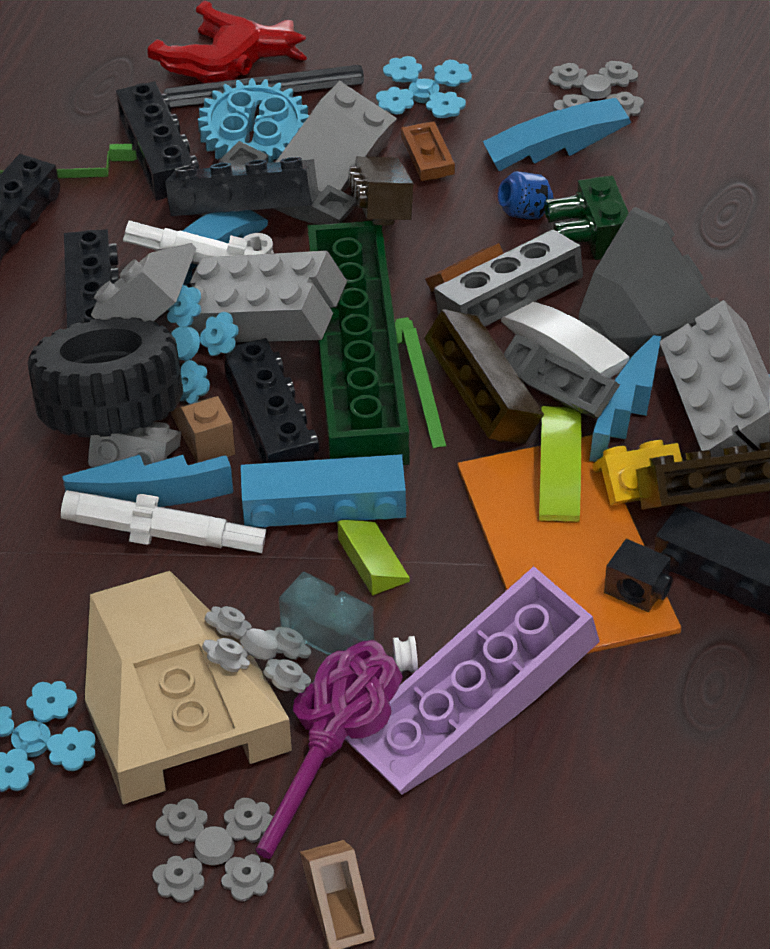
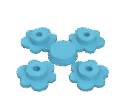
(424, 90)
(217, 337)
(34, 738)

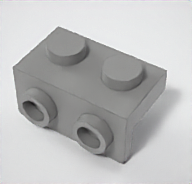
(151, 443)

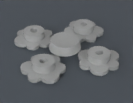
(596, 85)
(258, 644)
(213, 847)

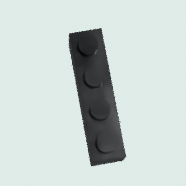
(717, 557)

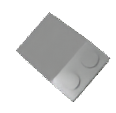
(337, 132)
(145, 286)

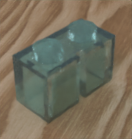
(324, 619)

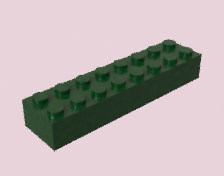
(361, 348)

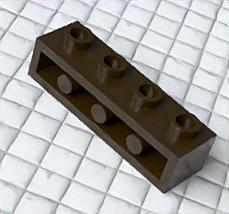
(381, 189)
(483, 377)
(704, 476)

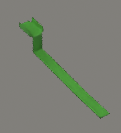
(116, 152)
(407, 334)

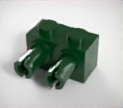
(599, 212)

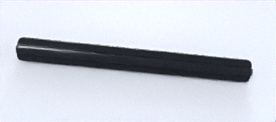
(298, 81)

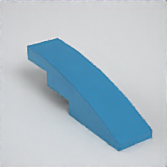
(565, 128)
(630, 397)
(167, 479)

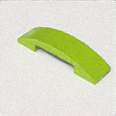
(560, 464)

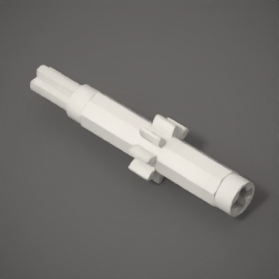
(163, 239)
(148, 520)

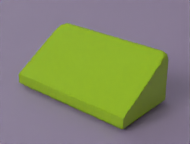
(371, 555)

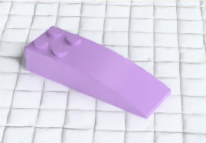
(480, 681)

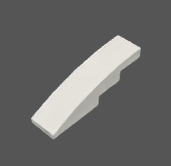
(567, 338)

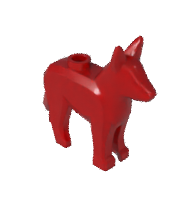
(234, 47)

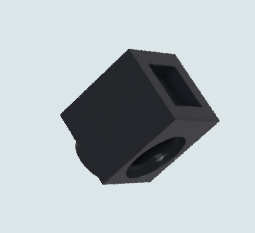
(638, 575)

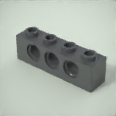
(513, 278)

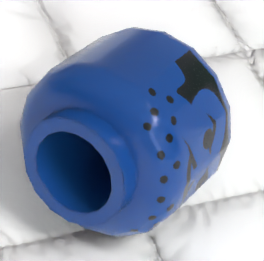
(524, 195)

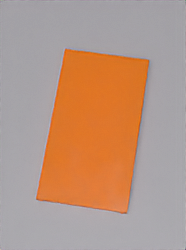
(569, 553)

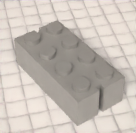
(270, 294)
(720, 379)

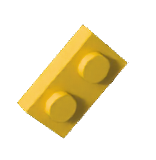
(620, 468)

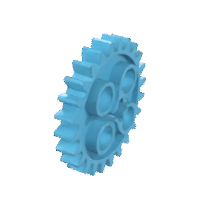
(232, 117)

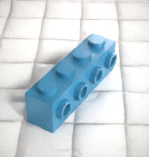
(323, 491)

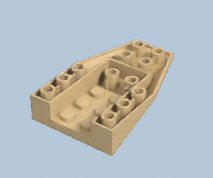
(159, 694)

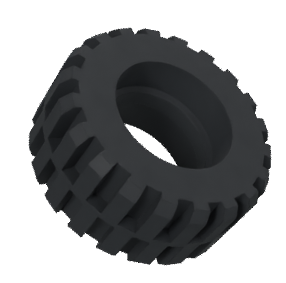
(105, 377)

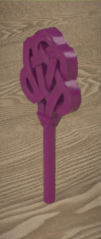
(343, 701)

